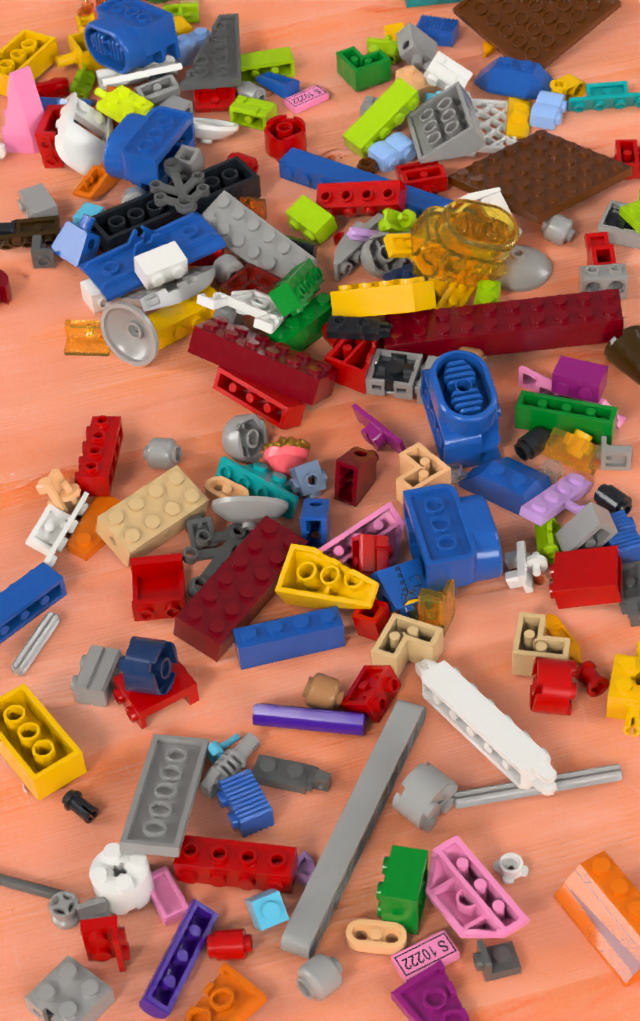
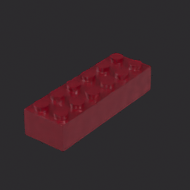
(263, 360)
(236, 589)

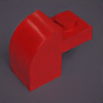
(598, 249)

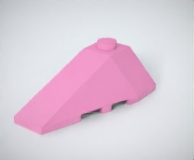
(22, 113)

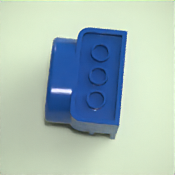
(131, 35)
(144, 142)
(462, 408)
(451, 536)

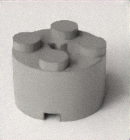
(425, 796)

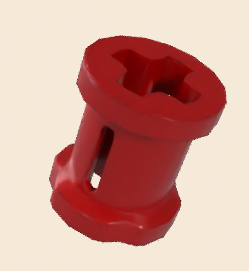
(592, 680)

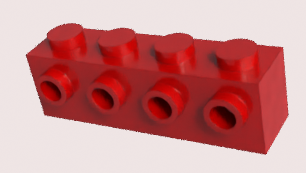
(361, 197)
(263, 401)
(100, 456)
(236, 864)

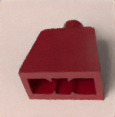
(355, 475)

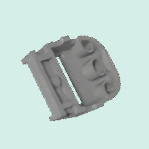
(174, 291)

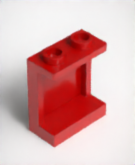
(45, 137)
(158, 586)
(142, 705)

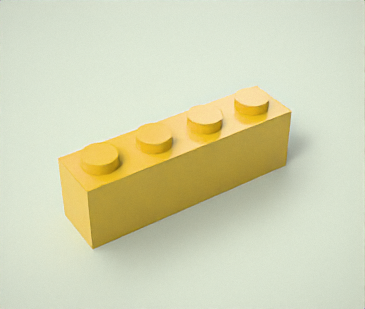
(179, 319)

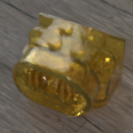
(463, 242)

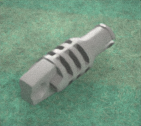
(229, 764)

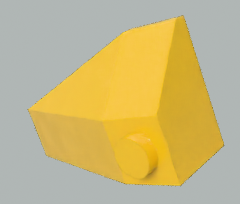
(323, 582)

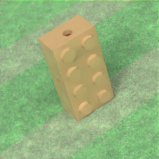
(151, 515)

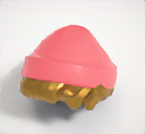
(286, 454)

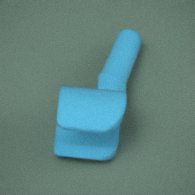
(217, 750)

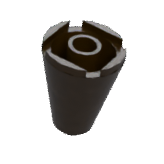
(625, 352)

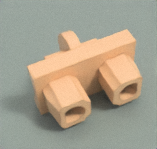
(61, 493)

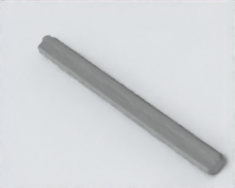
(564, 781)

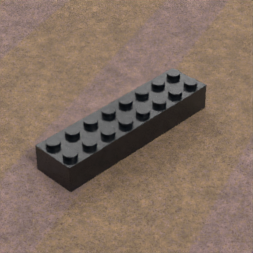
(119, 221)

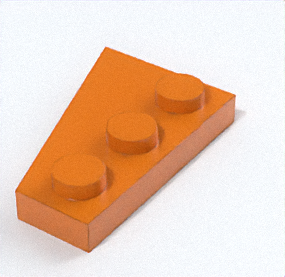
(85, 540)

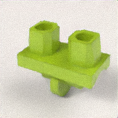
(189, 11)
(387, 45)
(397, 221)

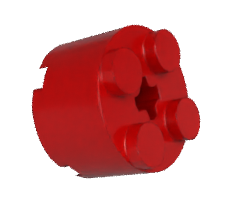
(283, 134)
(552, 686)

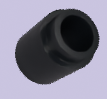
(532, 443)
(612, 499)

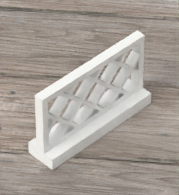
(108, 77)
(490, 106)

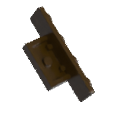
(25, 228)

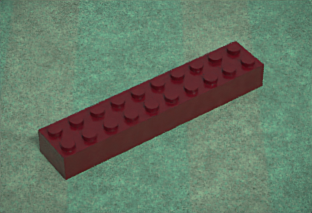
(510, 325)

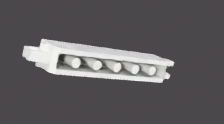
(486, 727)

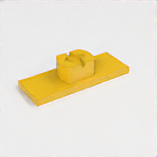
(518, 118)

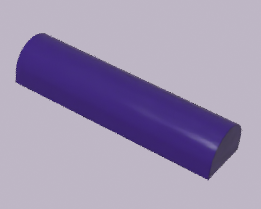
(309, 719)
(178, 960)

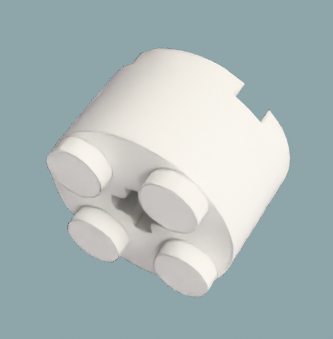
(121, 879)

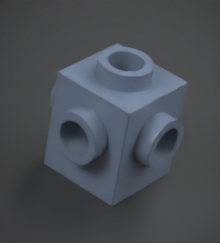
(300, 476)

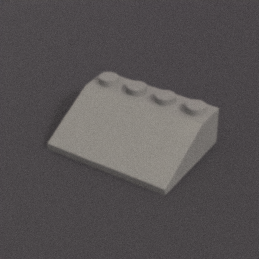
(446, 126)

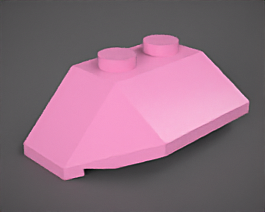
(382, 522)
(469, 894)

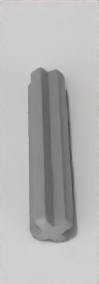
(35, 643)

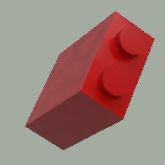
(586, 577)

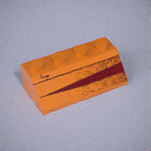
(606, 912)

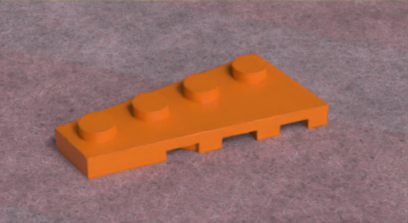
(227, 998)

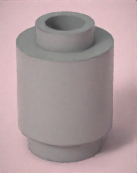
(251, 90)

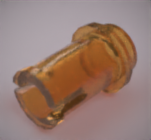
(85, 9)

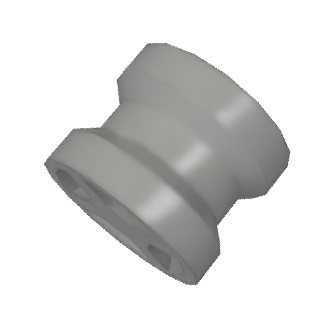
(66, 902)

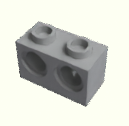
(604, 277)

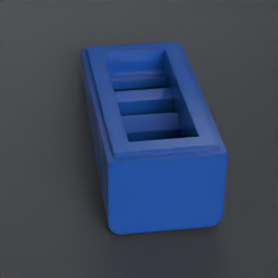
(279, 84)

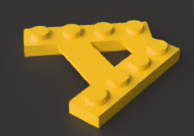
(449, 293)

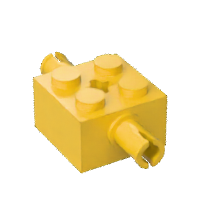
(78, 54)
(625, 691)

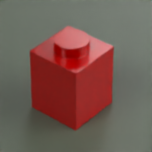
(371, 622)

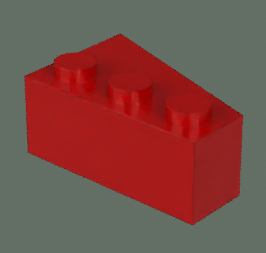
(353, 361)

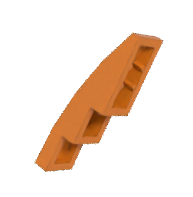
(95, 183)

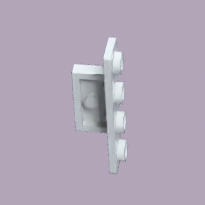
(51, 530)

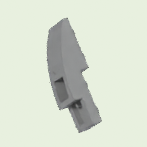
(348, 251)

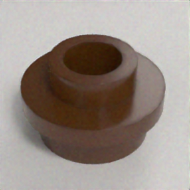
(367, 164)

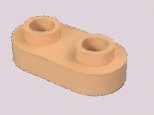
(222, 487)
(377, 935)

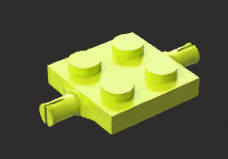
(121, 102)

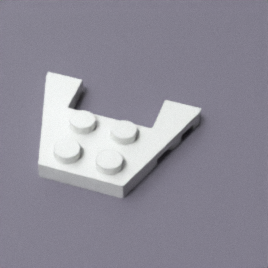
(247, 303)

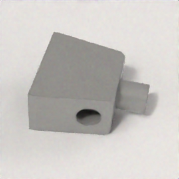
(415, 46)

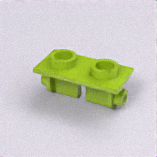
(83, 83)
(546, 540)

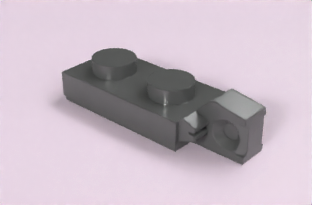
(631, 592)
(290, 775)

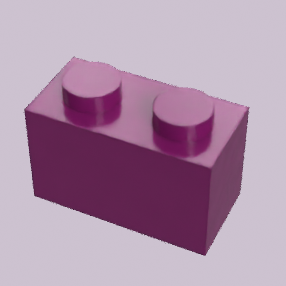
(579, 379)

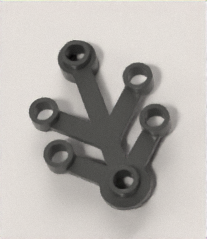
(185, 203)
(217, 554)

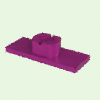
(376, 433)

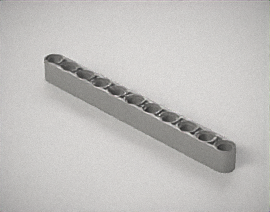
(352, 831)

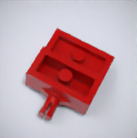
(629, 154)
(424, 176)

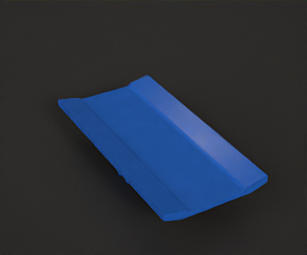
(115, 270)

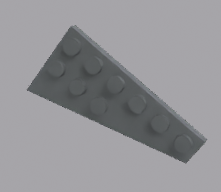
(218, 59)

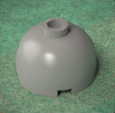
(375, 256)
(244, 438)

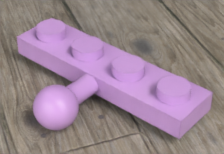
(556, 499)

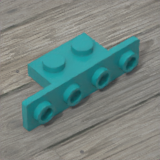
(603, 96)
(260, 481)

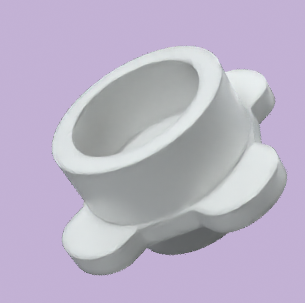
(510, 860)

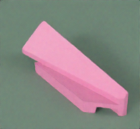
(541, 384)

